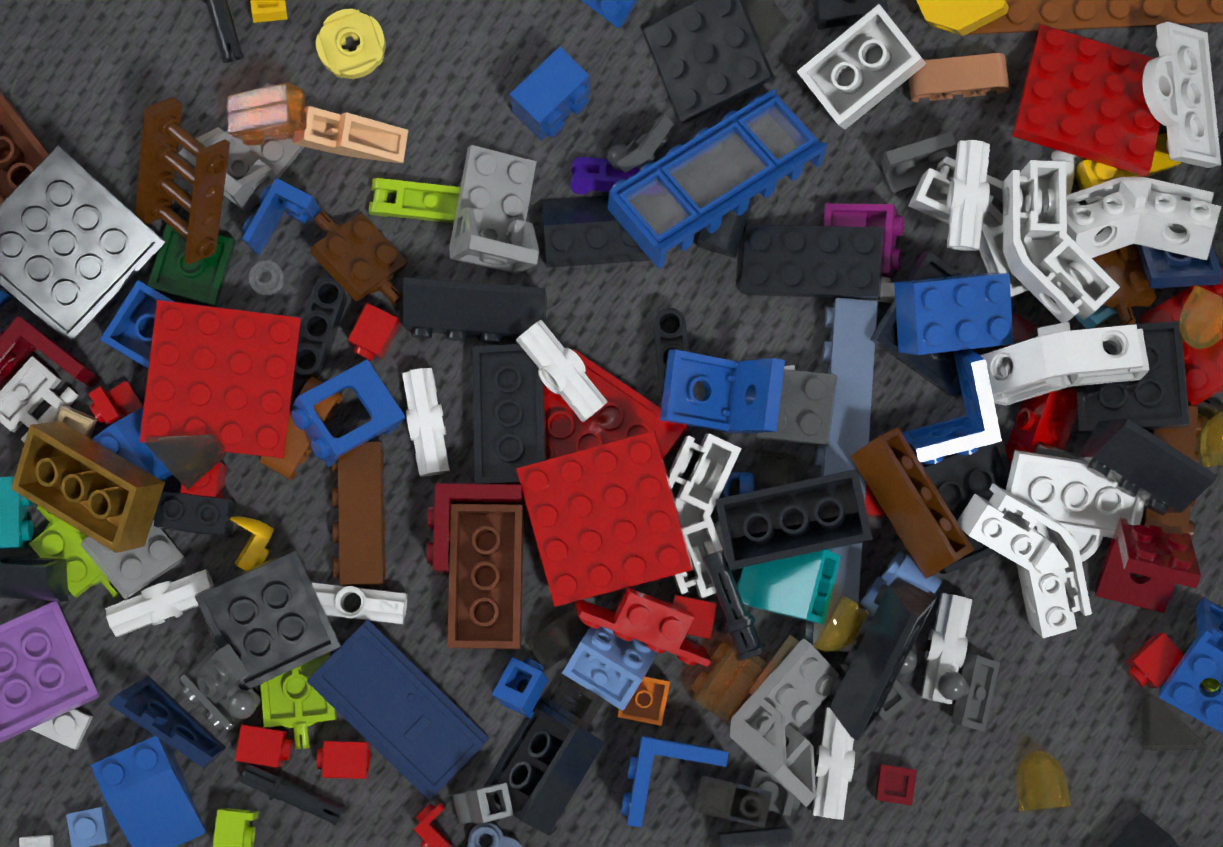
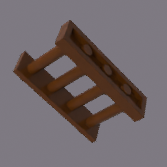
(157, 175)

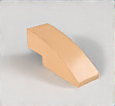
(352, 136)

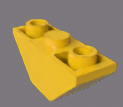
(961, 15)

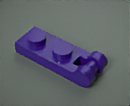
(596, 175)

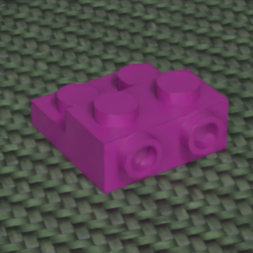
(871, 216)

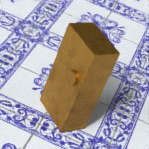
(87, 486)

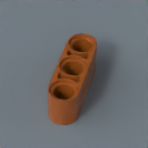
(297, 442)

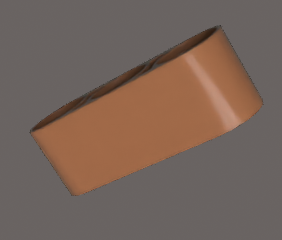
(958, 76)

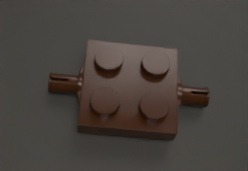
(358, 257)
(1127, 271)

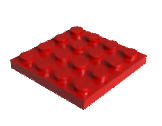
(1087, 101)
(221, 377)
(621, 417)
(605, 518)

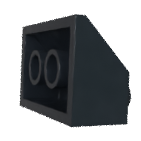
(586, 233)
(1145, 466)
(544, 766)

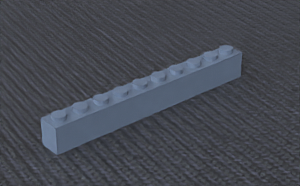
(852, 360)

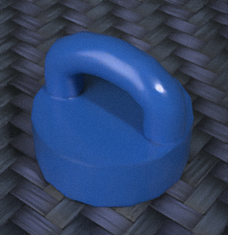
(745, 483)

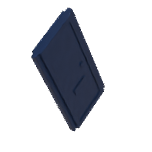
(398, 709)

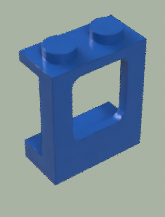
(373, 394)

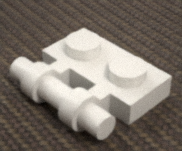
(27, 391)

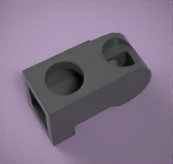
(480, 805)

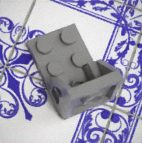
(249, 166)
(493, 212)
(778, 712)

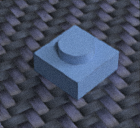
(88, 827)

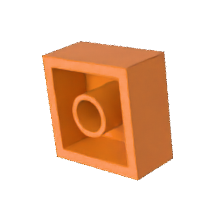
(647, 702)

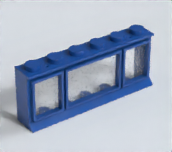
(713, 175)

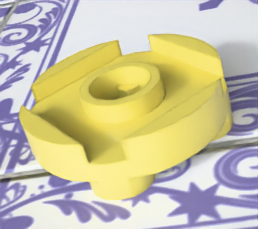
(367, 54)

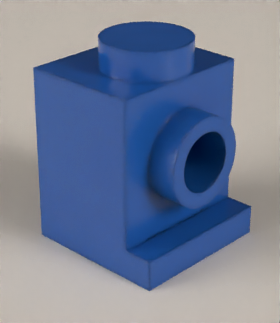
(508, 688)

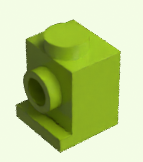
(234, 828)

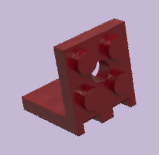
(23, 339)
(440, 515)
(1149, 552)

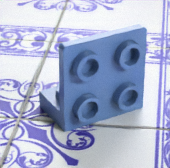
(609, 665)

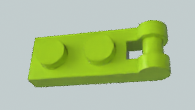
(414, 200)

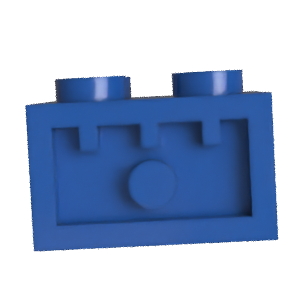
(274, 202)

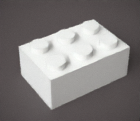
(861, 67)

